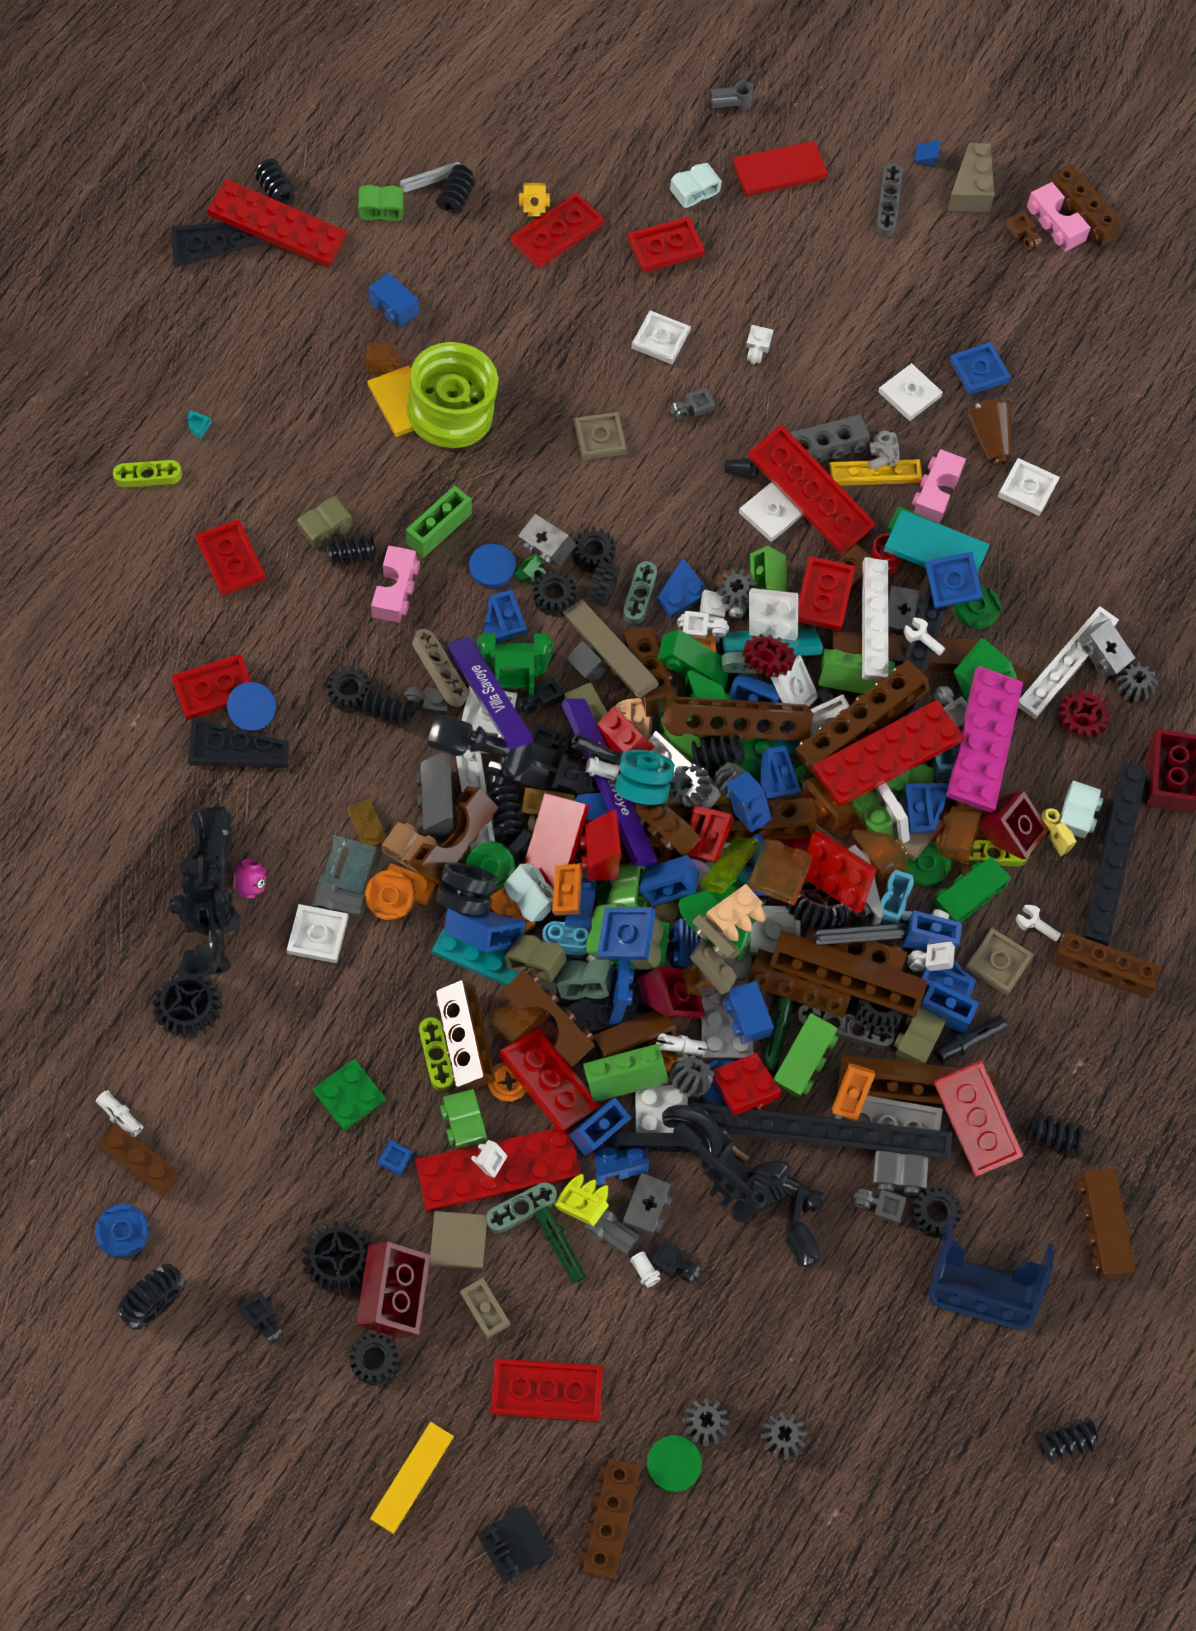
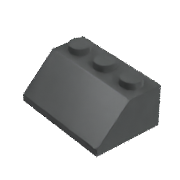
(435, 796)

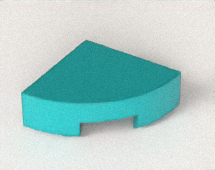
(198, 424)

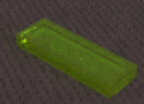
(729, 864)

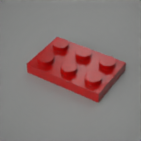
(665, 244)
(230, 557)
(825, 593)
(209, 686)
(839, 872)

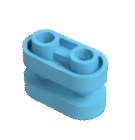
(570, 938)

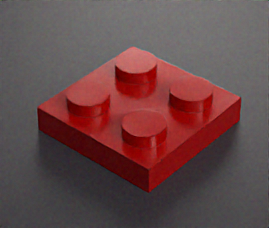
(745, 1084)

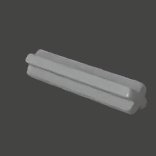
(426, 178)

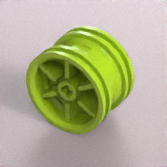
(458, 398)

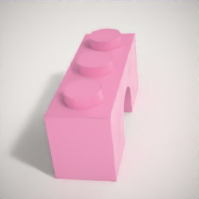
(1065, 230)
(944, 472)
(391, 602)

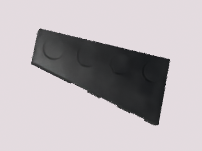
(206, 241)

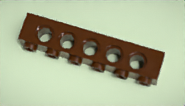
(679, 709)
(876, 715)
(789, 820)

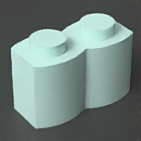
(695, 185)
(1080, 808)
(530, 892)

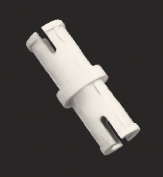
(681, 1045)
(119, 1113)

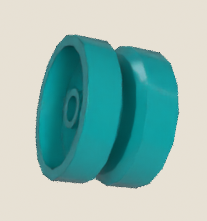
(644, 777)

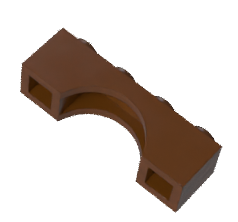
(472, 813)
(571, 1041)

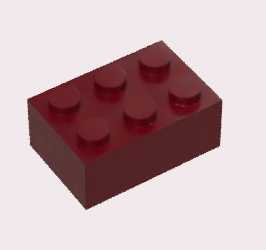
(1172, 771)
(393, 1290)

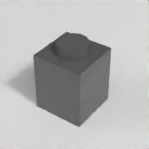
(587, 661)

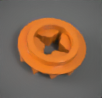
(501, 1091)

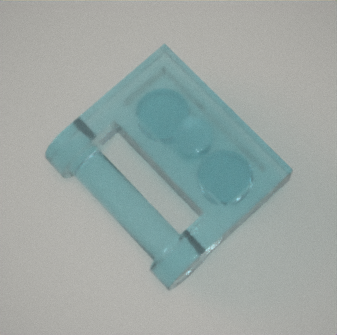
(355, 867)

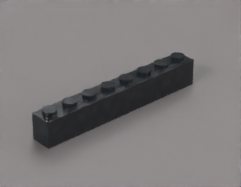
(1114, 853)

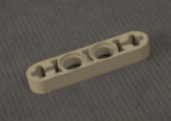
(427, 645)

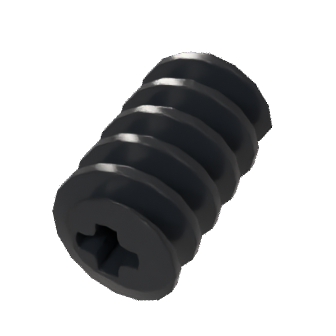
(274, 181)
(456, 189)
(351, 549)
(387, 708)
(719, 753)
(506, 817)
(1056, 1133)
(1067, 1440)

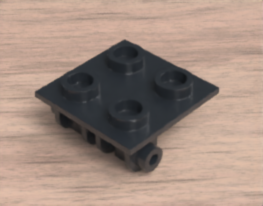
(514, 1544)

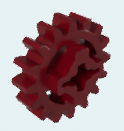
(768, 655)
(1084, 714)

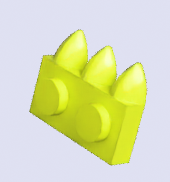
(583, 1201)

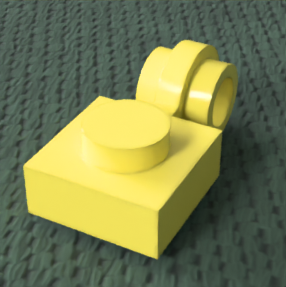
(1060, 835)

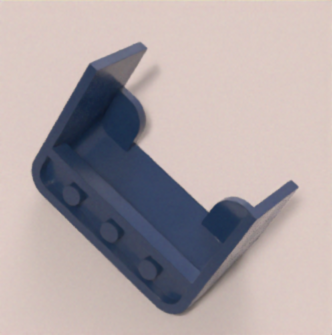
(987, 1292)

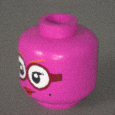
(249, 878)

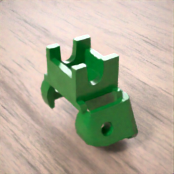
(516, 663)
(702, 902)

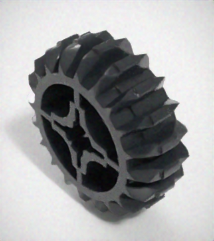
(818, 908)
(203, 991)
(325, 1258)
(151, 1296)

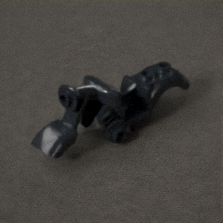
(530, 764)
(207, 902)
(752, 1187)

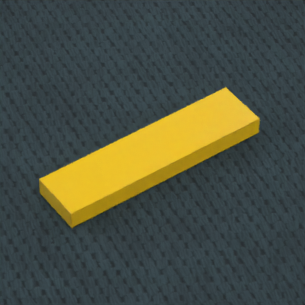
(860, 473)
(412, 1478)

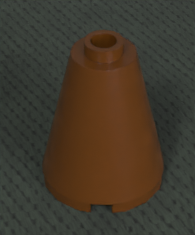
(992, 429)

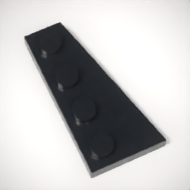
(228, 747)
(596, 1013)

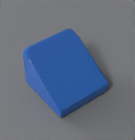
(927, 153)

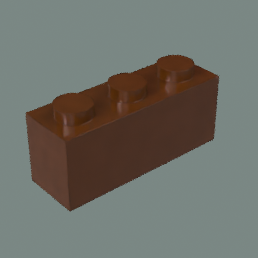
(634, 1034)
(138, 1160)

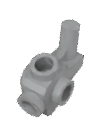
(885, 448)

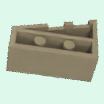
(974, 182)

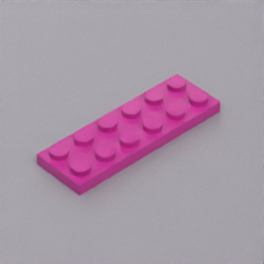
(987, 739)

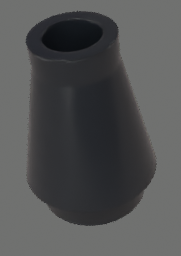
(742, 468)

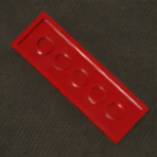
(277, 223)
(811, 489)
(888, 753)
(531, 1160)

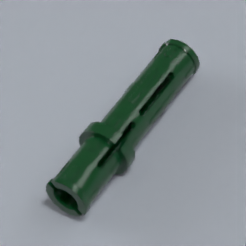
(776, 1040)
(544, 1218)

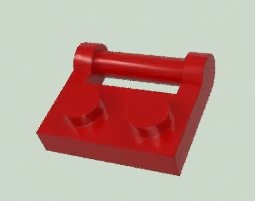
(712, 834)

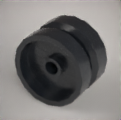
(466, 888)

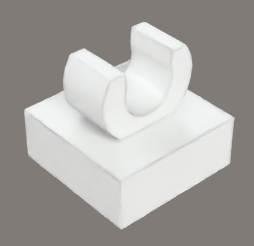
(490, 1158)

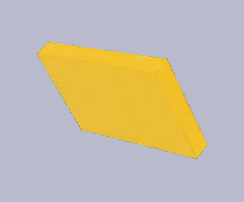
(392, 397)

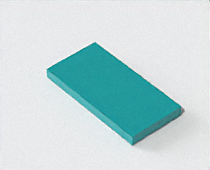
(924, 540)
(806, 643)

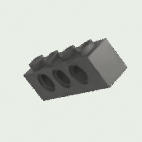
(830, 434)

